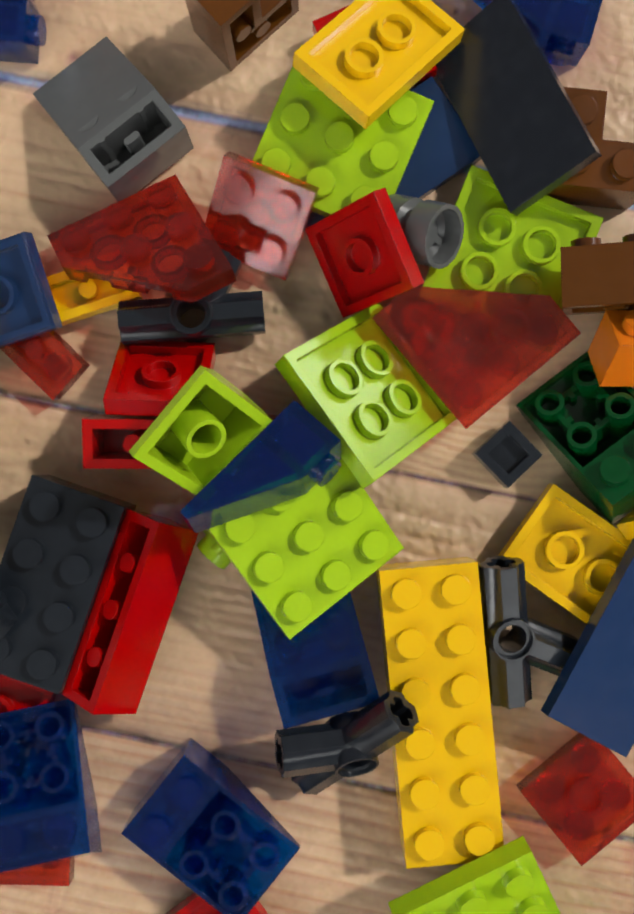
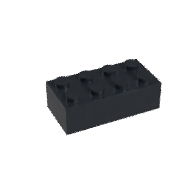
(54, 576)

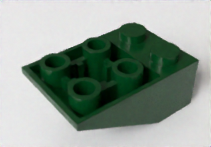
(588, 434)

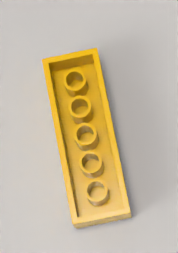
(440, 665)

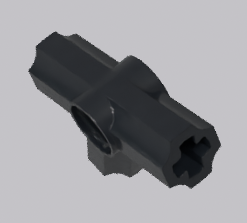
(224, 312)
(526, 643)
(344, 744)

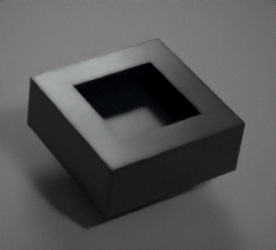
(507, 454)

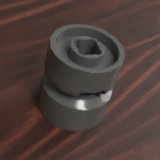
(431, 229)

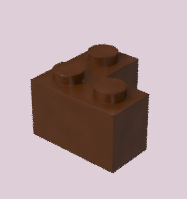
(238, 26)
(608, 179)
(597, 276)

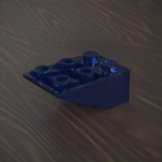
(321, 667)
(45, 788)
(211, 832)

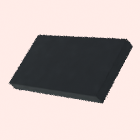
(515, 107)

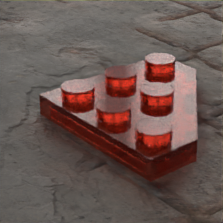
(146, 244)
(475, 342)

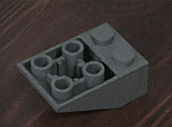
(115, 119)

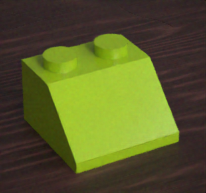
(200, 431)

